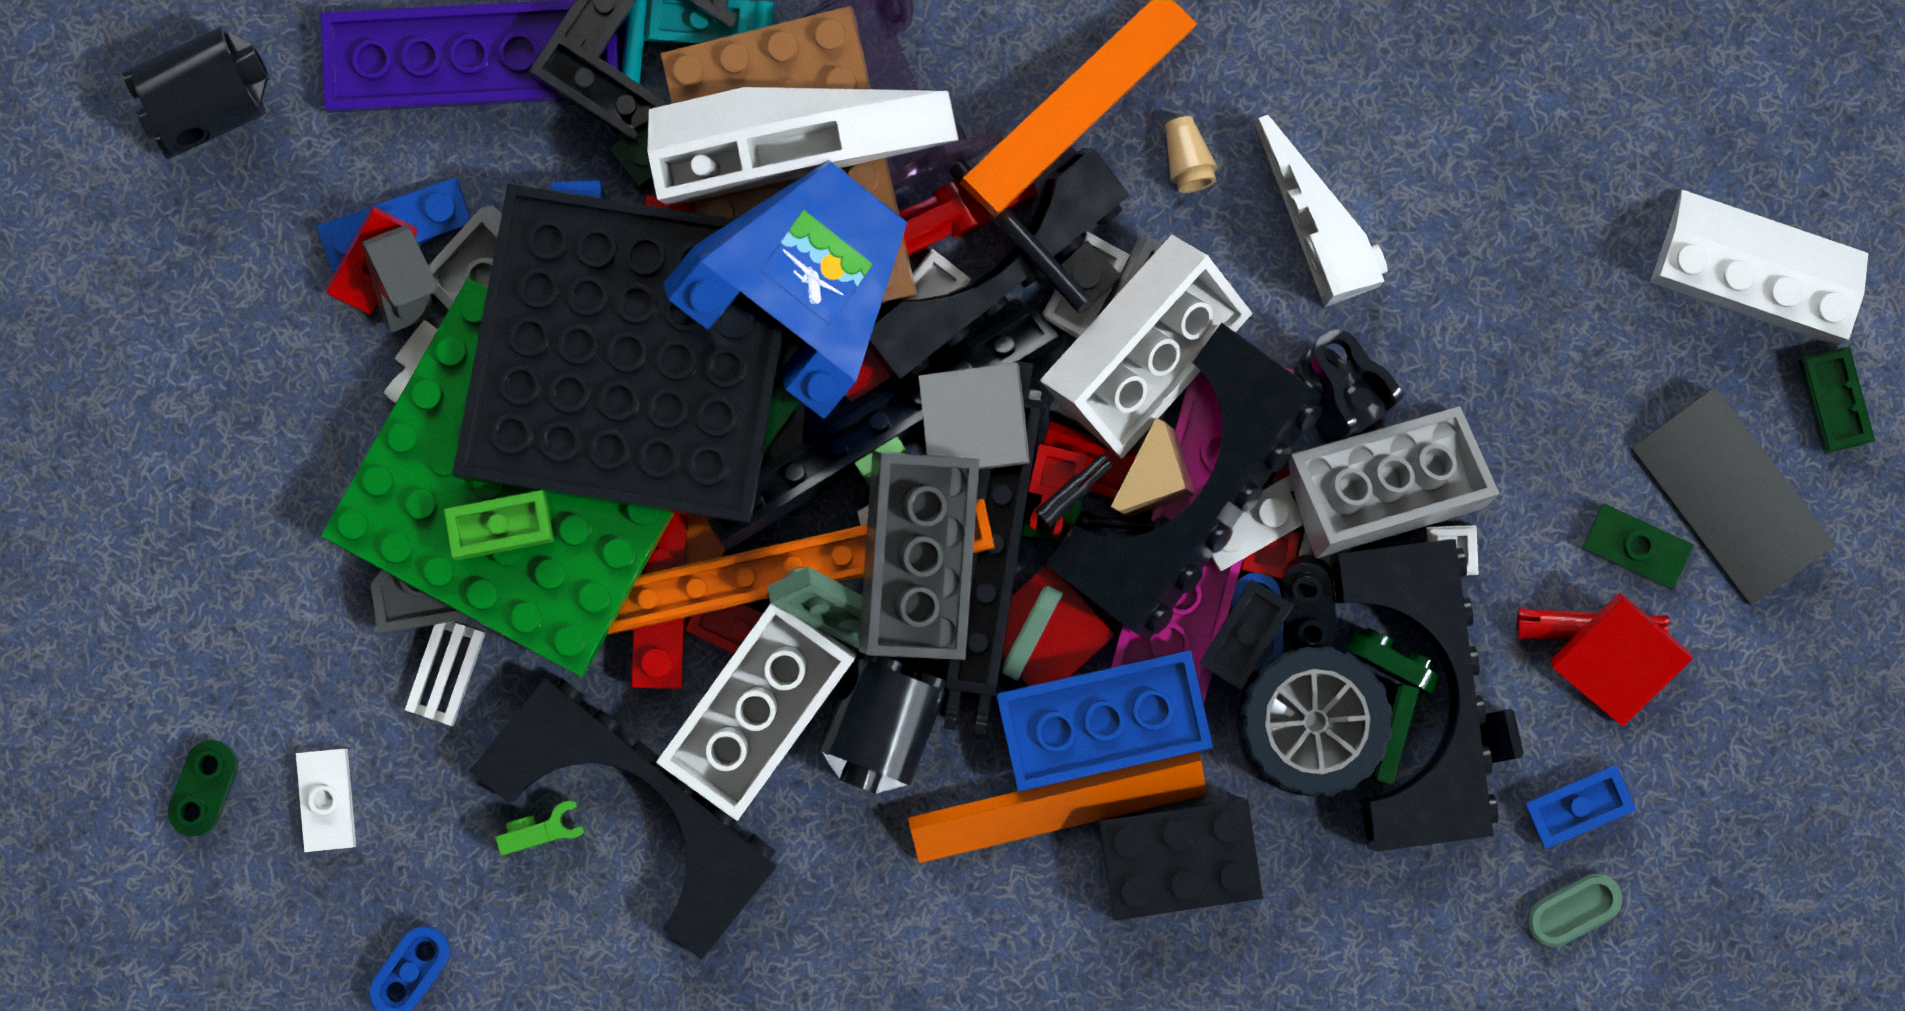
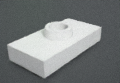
(326, 800)

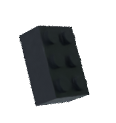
(1180, 859)

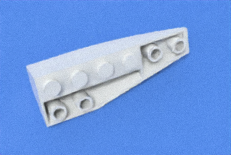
(784, 133)

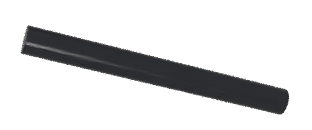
(1032, 249)

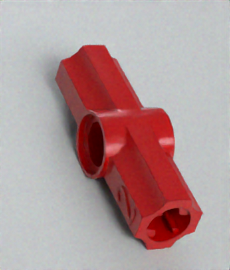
(947, 215)

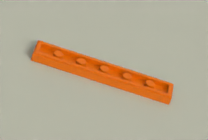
(1077, 104)
(1056, 806)

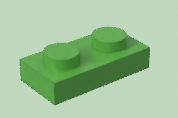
(499, 525)

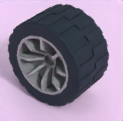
(1314, 721)

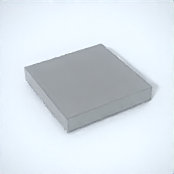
(976, 415)

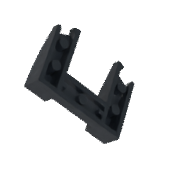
(575, 72)

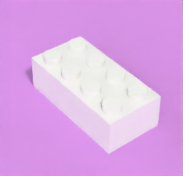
(756, 710)

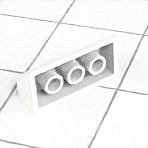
(1762, 269)
(1144, 345)

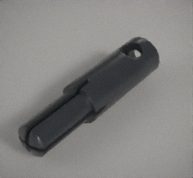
(1070, 493)

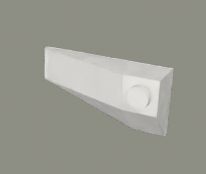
(1330, 238)

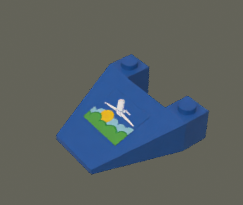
(814, 263)

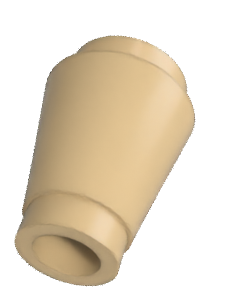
(1189, 156)

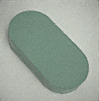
(1031, 632)
(1574, 910)

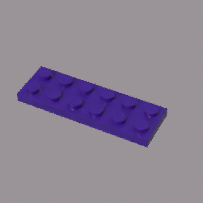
(439, 55)

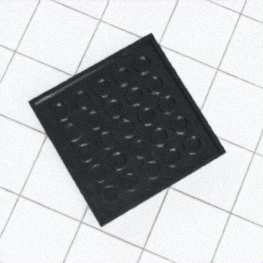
(600, 379)

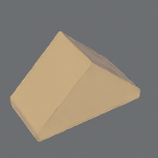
(1156, 474)

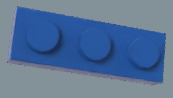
(433, 210)

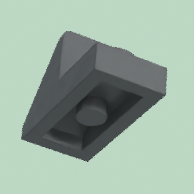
(400, 278)

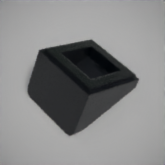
(1502, 735)

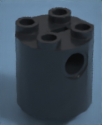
(199, 90)
(881, 723)

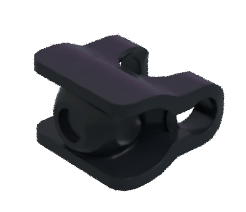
(1354, 391)

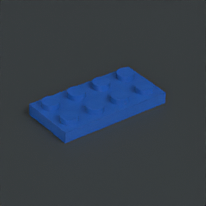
(1104, 720)

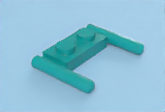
(681, 24)

